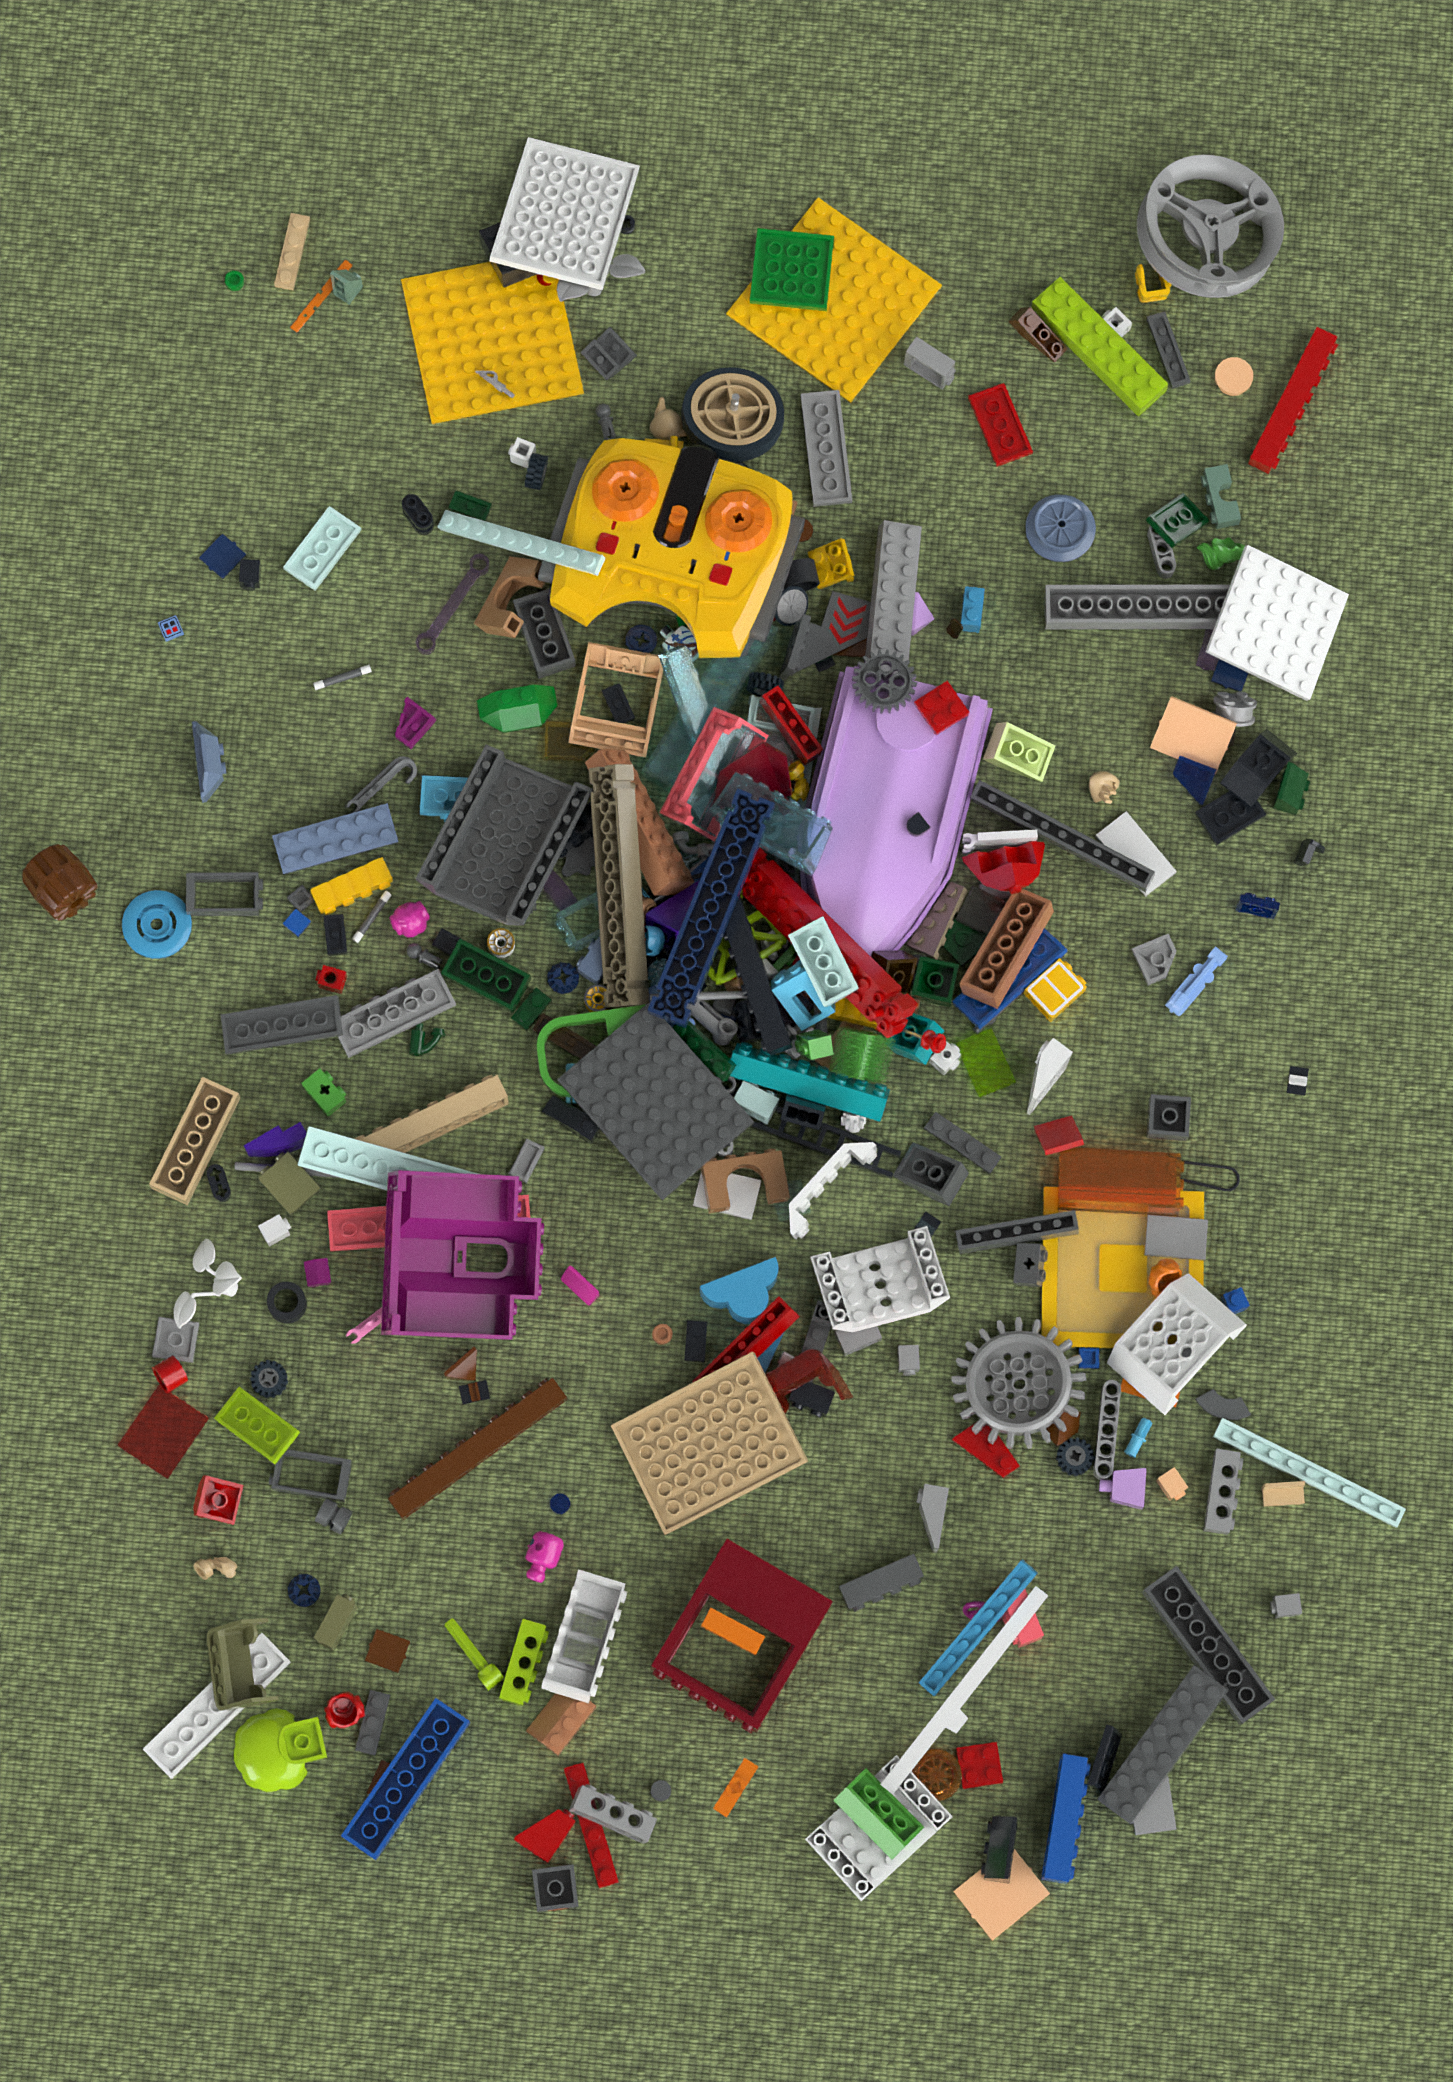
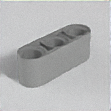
(1161, 558)

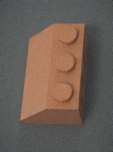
(560, 1722)

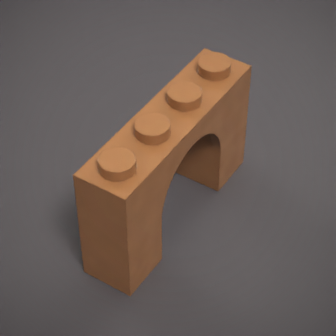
(515, 575)
(767, 1165)

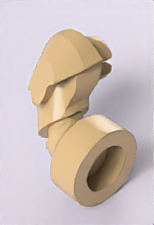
(223, 1564)

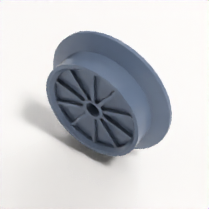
(1057, 542)

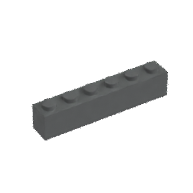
(1017, 1231)

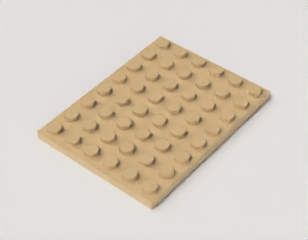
(709, 1443)

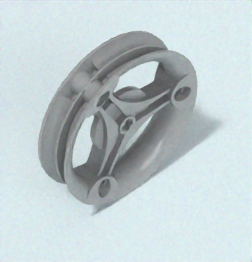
(1209, 225)

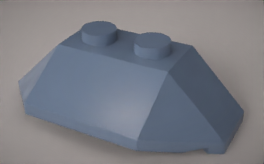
(208, 760)

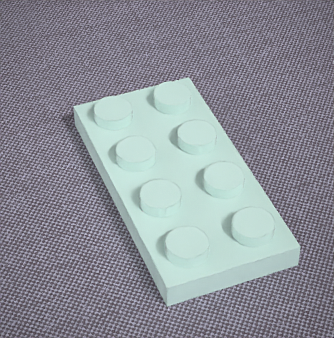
(322, 548)

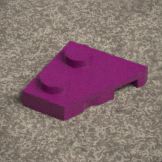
(413, 723)

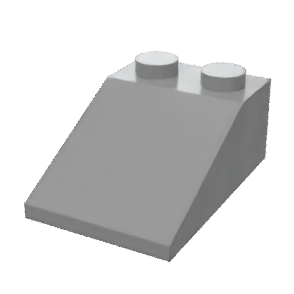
(932, 1510)

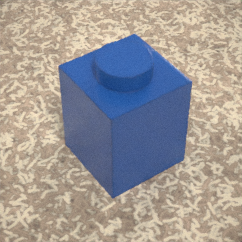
(1235, 1300)

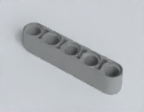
(1112, 1421)

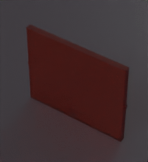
(163, 1432)

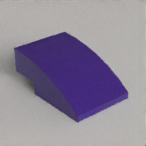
(275, 1142)

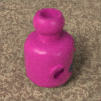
(543, 1554)

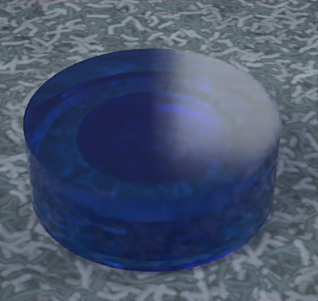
(560, 1504)

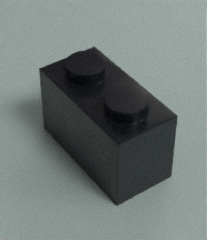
(812, 1398)

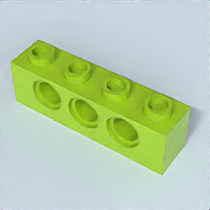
(527, 1630)

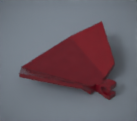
(764, 765)

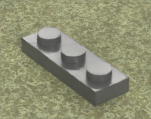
(372, 1722)

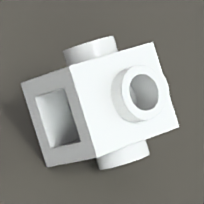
(944, 1064)

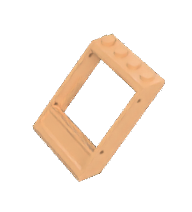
(610, 734)

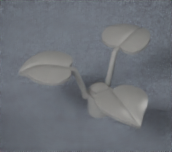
(622, 267)

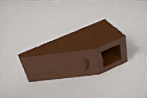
(1036, 332)

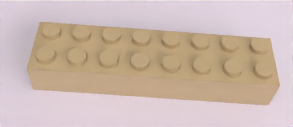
(441, 1116)

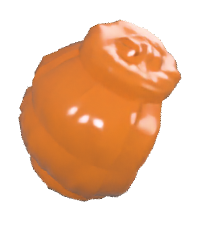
(1163, 1274)

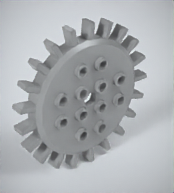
(990, 1361)

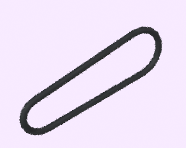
(1216, 1166)

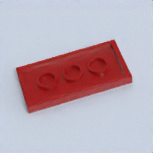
(1000, 424)

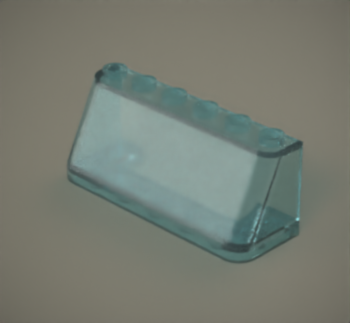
(791, 833)

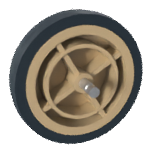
(733, 413)

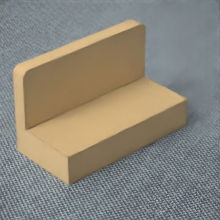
(1283, 1493)

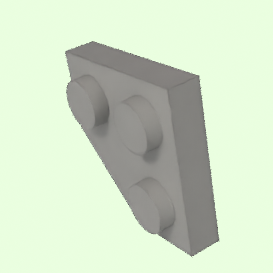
(1155, 958)

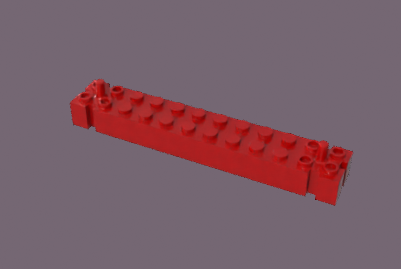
(792, 908)

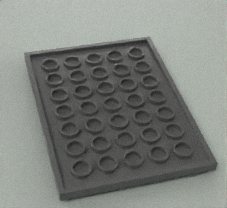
(655, 1101)

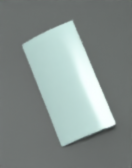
(823, 962)

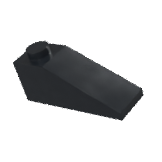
(572, 1119)

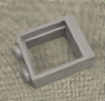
(930, 363)

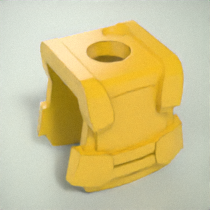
(1151, 296)

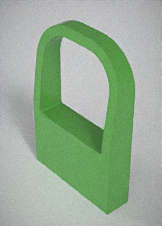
(614, 1019)

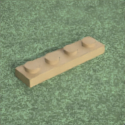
(292, 251)

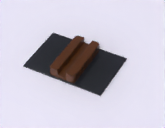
(474, 1392)

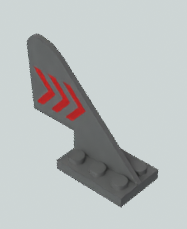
(842, 626)

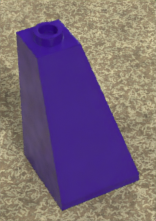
(671, 914)

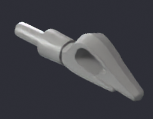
(494, 381)

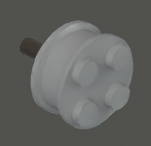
(1236, 708)

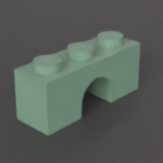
(1223, 513)

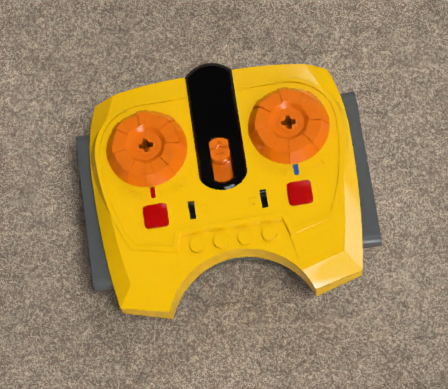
(677, 537)

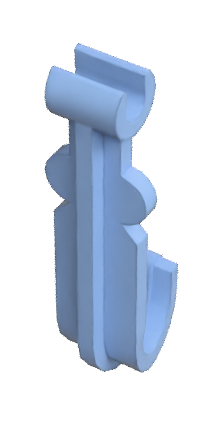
(1195, 982)

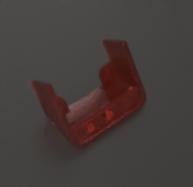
(802, 1370)

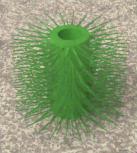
(860, 1054)

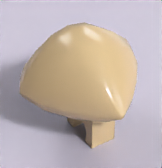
(1102, 785)

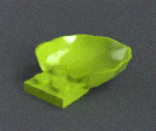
(274, 1749)

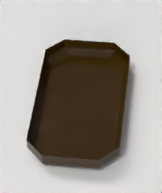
(954, 628)

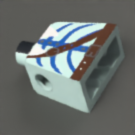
(680, 637)

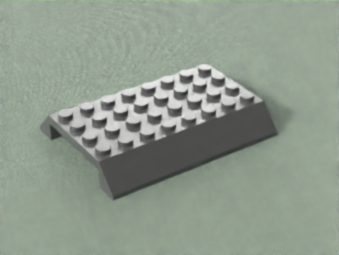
(502, 838)

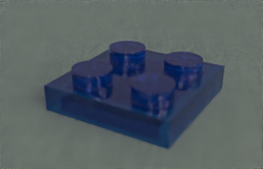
(1250, 904)

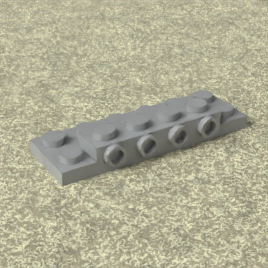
(394, 1012)

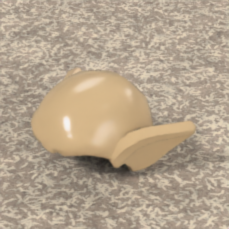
(666, 423)

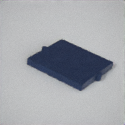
(222, 556)
(1229, 676)

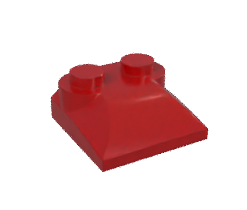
(217, 1499)

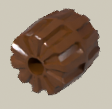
(59, 882)

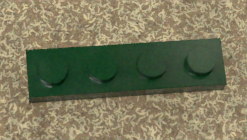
(706, 1051)

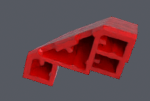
(1008, 866)

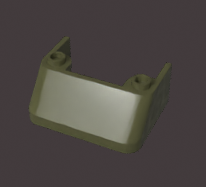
(233, 1667)

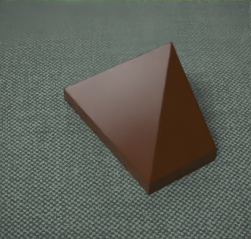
(464, 1368)

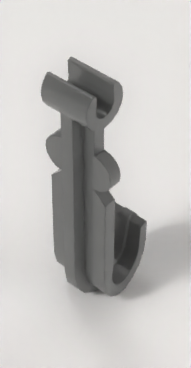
(381, 779)

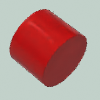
(169, 1374)

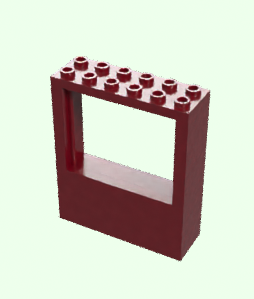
(765, 1598)

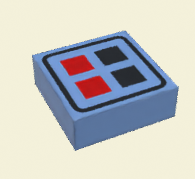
(170, 628)

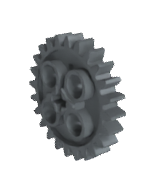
(872, 668)

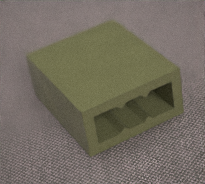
(289, 1182)
(336, 1621)

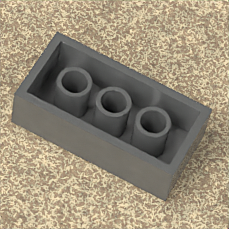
(544, 634)

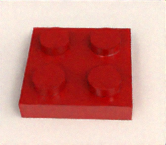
(941, 708)
(979, 1765)

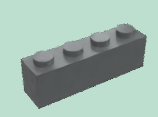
(881, 1582)

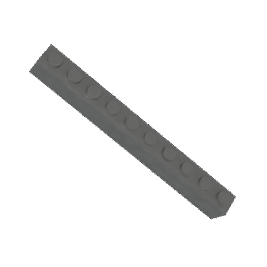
(1062, 836)

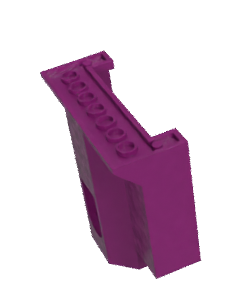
(426, 1226)

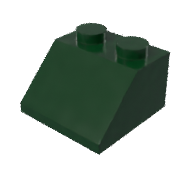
(1291, 789)
(935, 981)

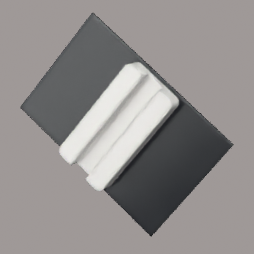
(1297, 1080)

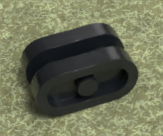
(417, 514)

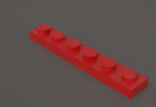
(592, 1832)

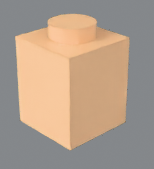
(1172, 1484)

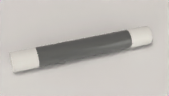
(342, 677)
(371, 917)

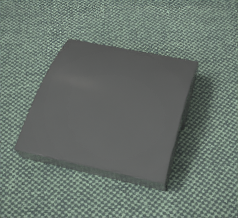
(608, 354)

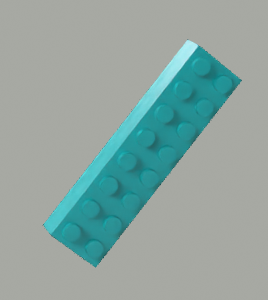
(809, 1082)

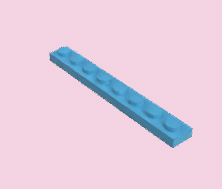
(978, 1627)

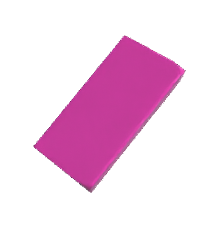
(580, 1285)

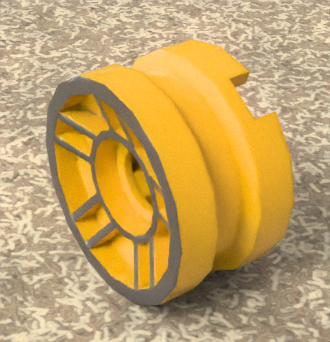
(589, 998)

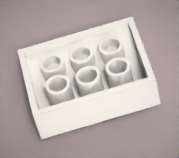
(1051, 1063)

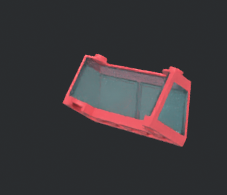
(694, 790)

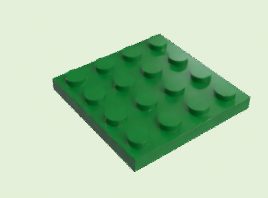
(791, 269)

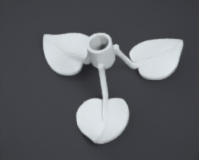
(224, 1283)

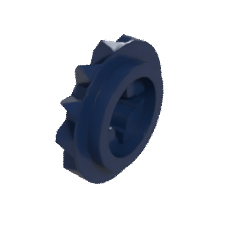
(636, 633)
(571, 982)
(304, 1600)

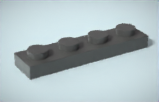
(1168, 350)
(962, 1143)

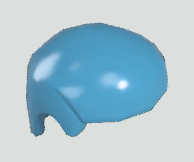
(654, 940)

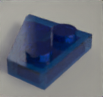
(1194, 777)

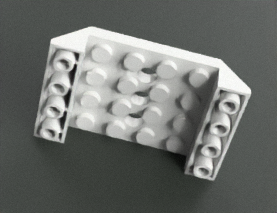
(861, 1151)
(907, 1269)
(1158, 1367)
(856, 1856)

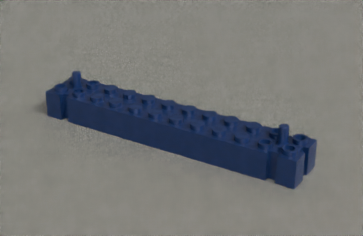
(711, 908)

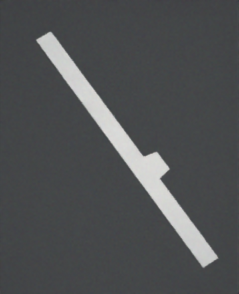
(950, 1714)

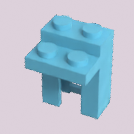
(787, 986)

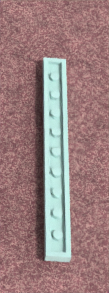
(521, 542)
(1309, 1472)

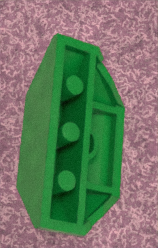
(518, 707)

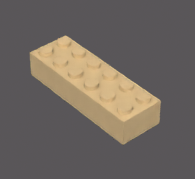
(194, 1141)

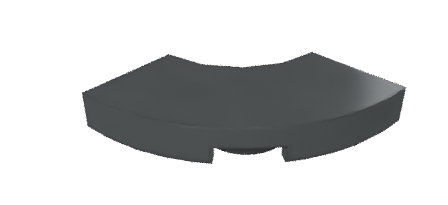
(1223, 1408)

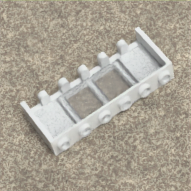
(584, 1636)

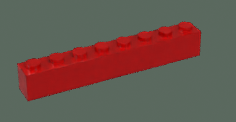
(1293, 399)

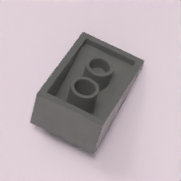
(931, 1173)

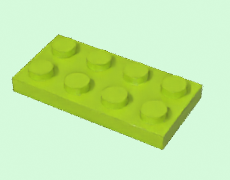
(257, 1425)

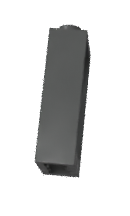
(193, 878)
(346, 1464)

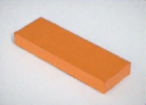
(732, 1631)

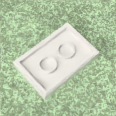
(741, 1192)

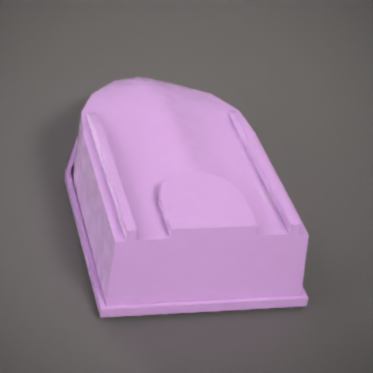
(868, 785)

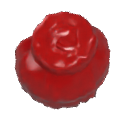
(344, 1710)

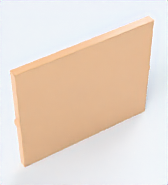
(1193, 733)
(1001, 1904)

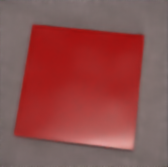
(1058, 1135)

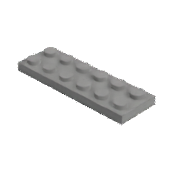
(826, 448)

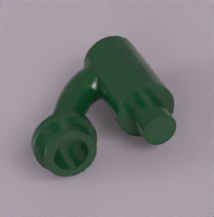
(417, 1039)

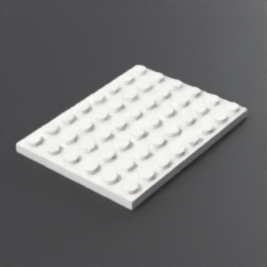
(564, 213)

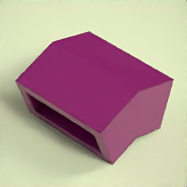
(317, 1272)

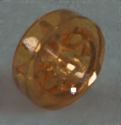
(936, 1774)

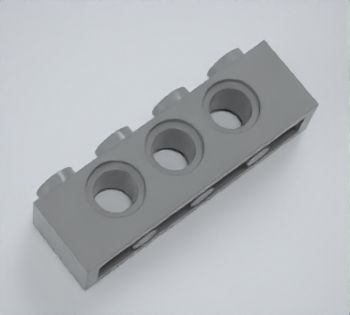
(1213, 1522)
(582, 1806)

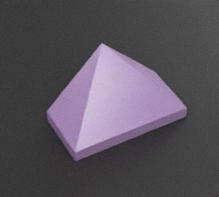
(921, 615)

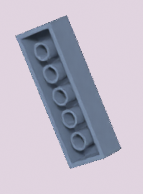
(335, 839)

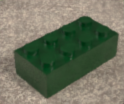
(486, 975)

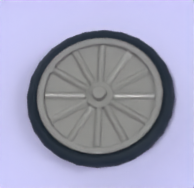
(791, 605)

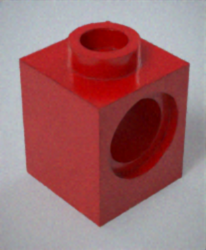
(338, 985)

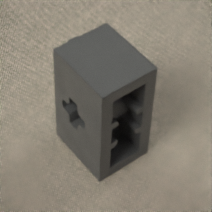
(1025, 1256)

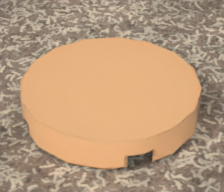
(1234, 376)

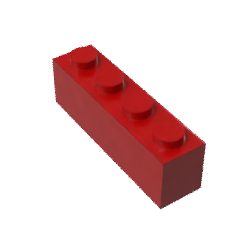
(791, 725)

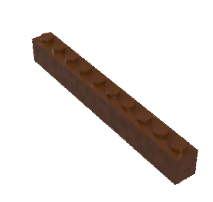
(477, 1449)

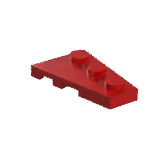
(994, 1456)

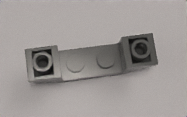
(818, 1329)

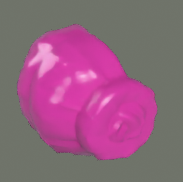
(410, 919)

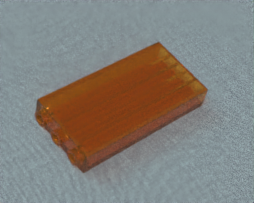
(1120, 1181)

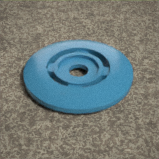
(160, 942)

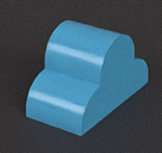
(743, 1291)

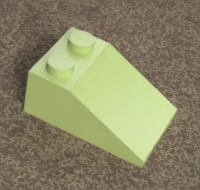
(1019, 751)

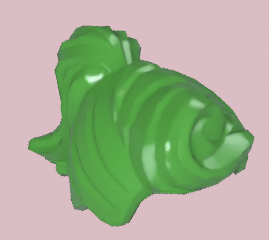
(1221, 552)

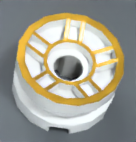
(498, 935)

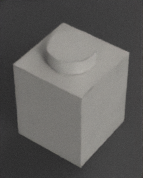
(908, 1359)
(1286, 1605)

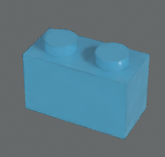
(972, 609)

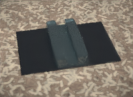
(929, 1221)

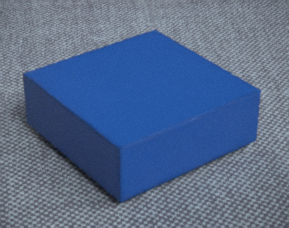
(296, 922)
(1089, 1357)

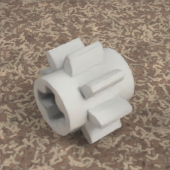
(852, 1122)

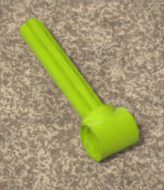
(488, 1673)

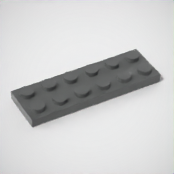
(281, 1025)

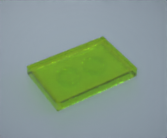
(985, 1063)

